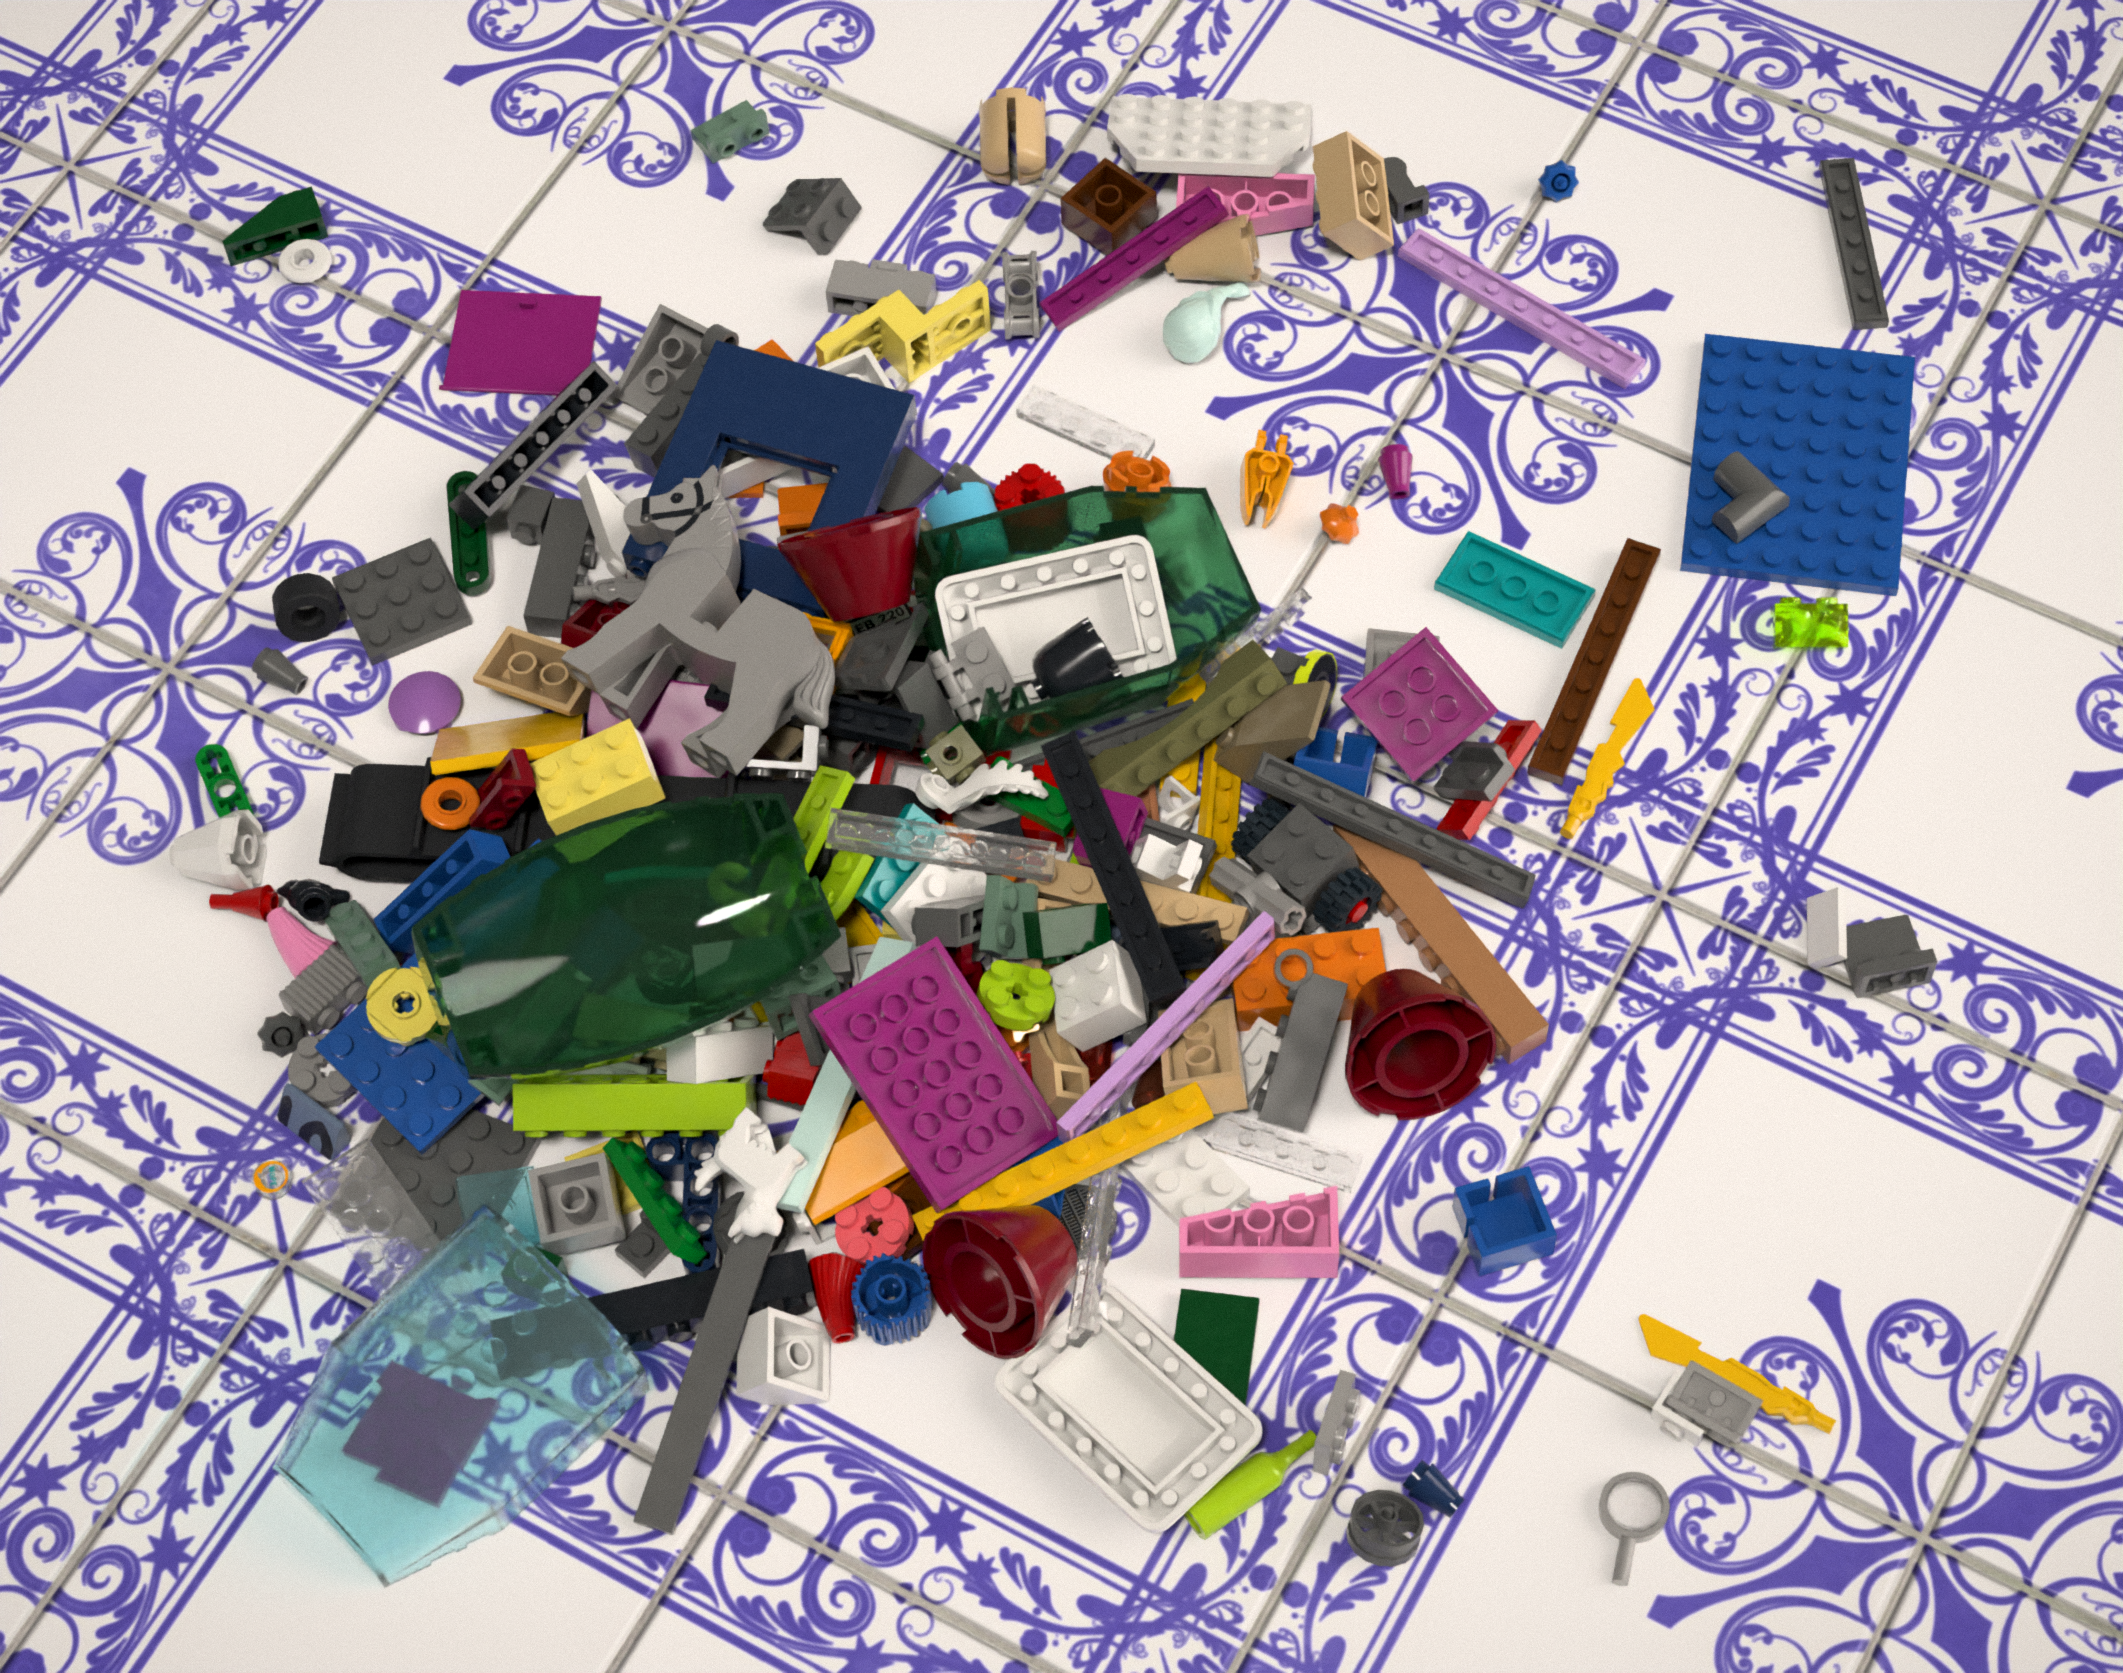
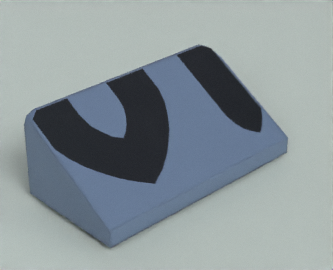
(312, 1122)

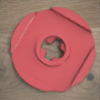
(892, 1235)

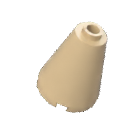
(1219, 254)

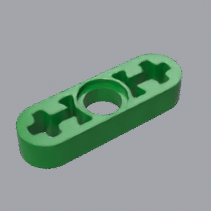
(227, 776)

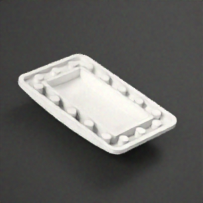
(1044, 595)
(1131, 1413)

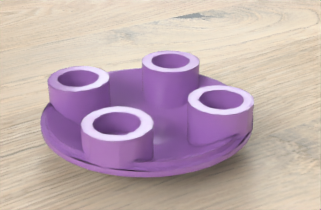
(424, 702)

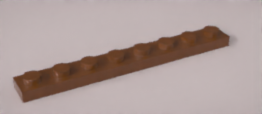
(1594, 661)

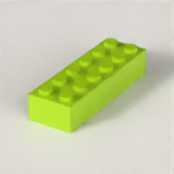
(628, 1103)

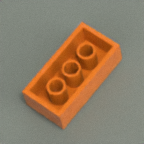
(1342, 956)

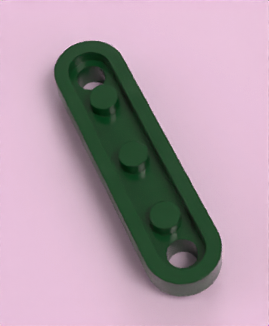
(468, 546)

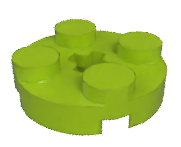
(1030, 983)

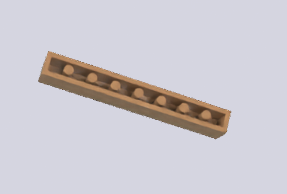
(1449, 945)

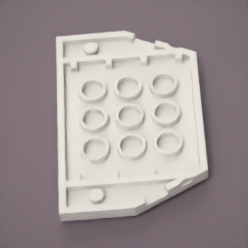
(1208, 134)

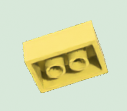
(596, 778)

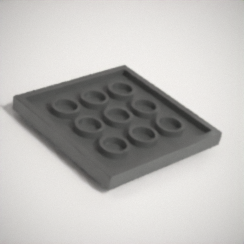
(468, 1148)

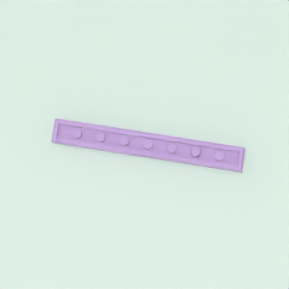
(1522, 308)
(1166, 1029)

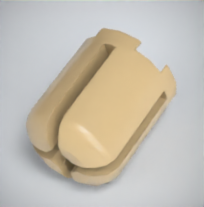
(995, 130)

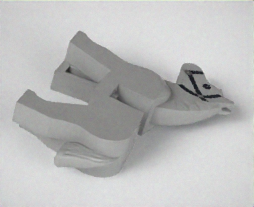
(693, 618)

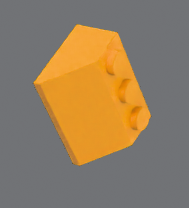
(855, 1166)

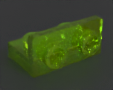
(1810, 624)

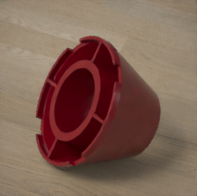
(858, 564)
(1415, 1046)
(1000, 1274)

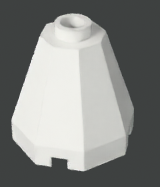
(222, 852)

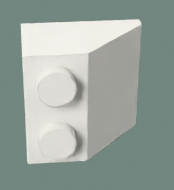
(783, 1360)

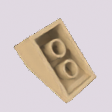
(1210, 1056)

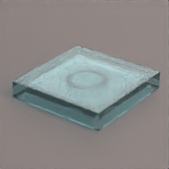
(506, 1193)

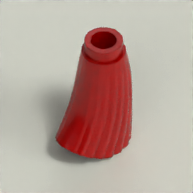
(832, 1286)

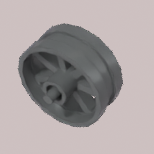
(1376, 1544)

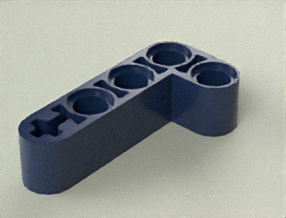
(695, 1208)

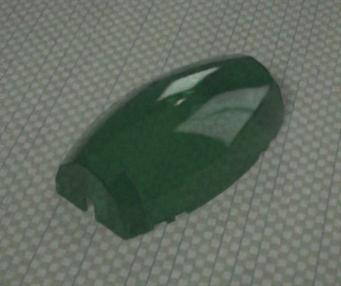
(623, 936)

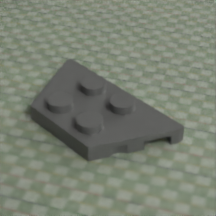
(878, 654)

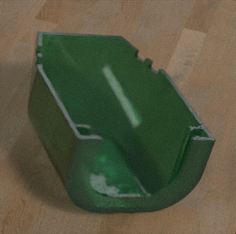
(1199, 578)

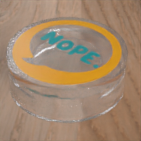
(272, 1179)

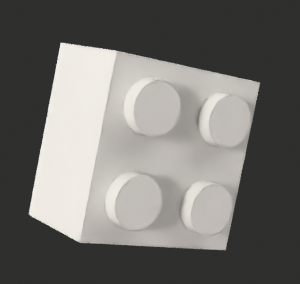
(1097, 996)

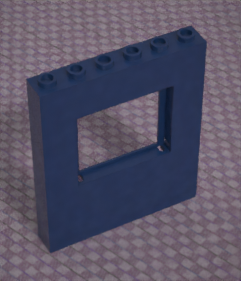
(791, 418)

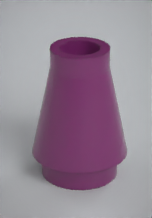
(1396, 470)

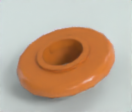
(449, 789)

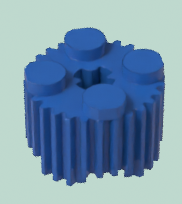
(893, 1318)

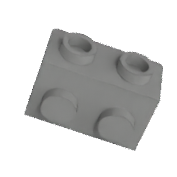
(1714, 1403)

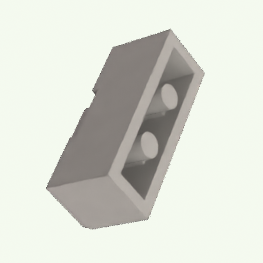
(857, 287)

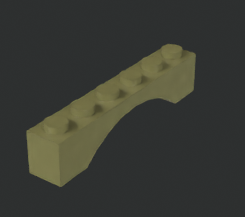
(1238, 687)

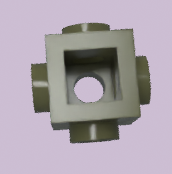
(957, 744)

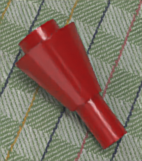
(252, 902)

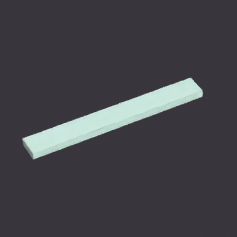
(830, 1099)

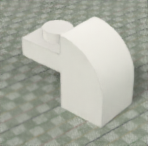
(1165, 863)

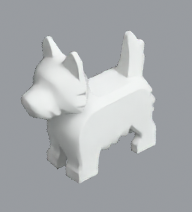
(757, 1170)

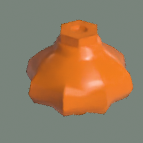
(1340, 522)

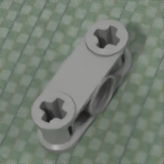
(1021, 312)

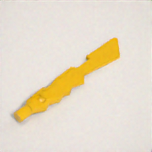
(1606, 760)
(1680, 1349)

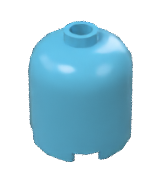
(960, 505)

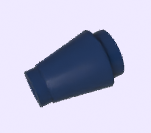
(1433, 1489)

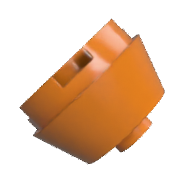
(1135, 471)

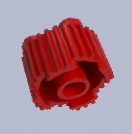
(1026, 486)

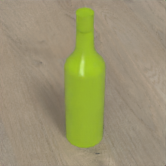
(1245, 1487)

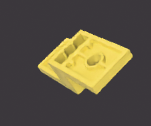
(906, 336)

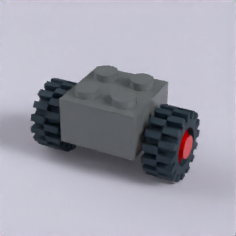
(1308, 864)

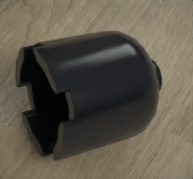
(1073, 662)

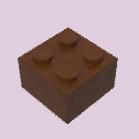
(1108, 207)

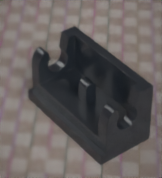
(1194, 944)

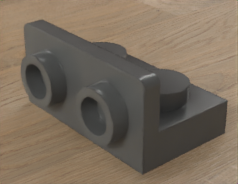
(1475, 773)

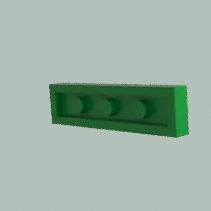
(658, 1206)

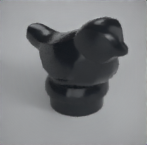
(312, 897)

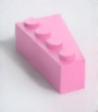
(1271, 202)
(1265, 1240)

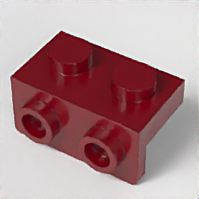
(504, 791)

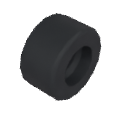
(309, 623)

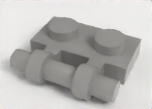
(982, 665)

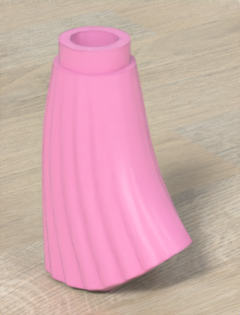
(294, 941)

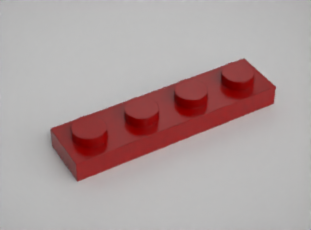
(1466, 815)

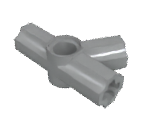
(1257, 894)

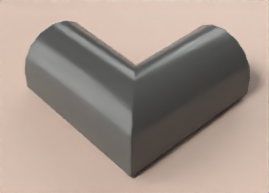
(1754, 497)

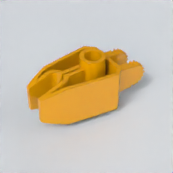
(1263, 476)

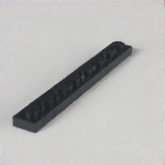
(1114, 869)

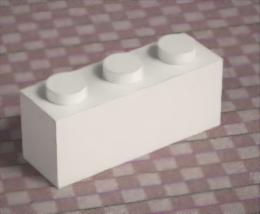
(721, 1052)

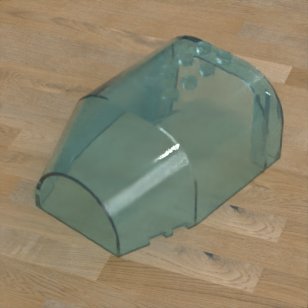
(455, 1400)

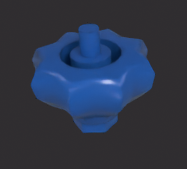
(1558, 180)

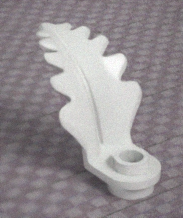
(937, 793)

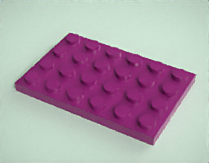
(936, 1074)

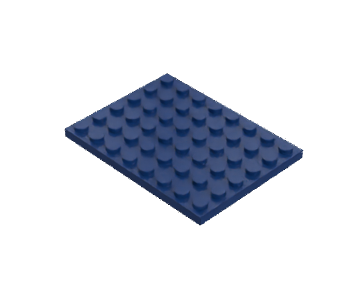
(1824, 432)

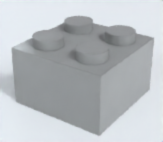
(577, 1204)

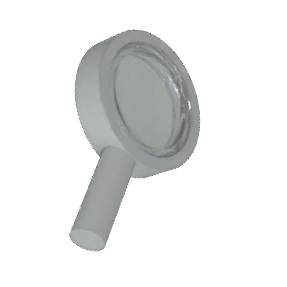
(1634, 1511)

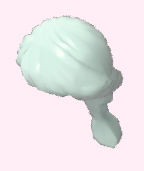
(1195, 324)

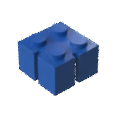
(1356, 760)
(1506, 1229)

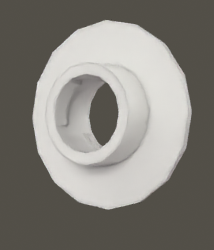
(300, 251)

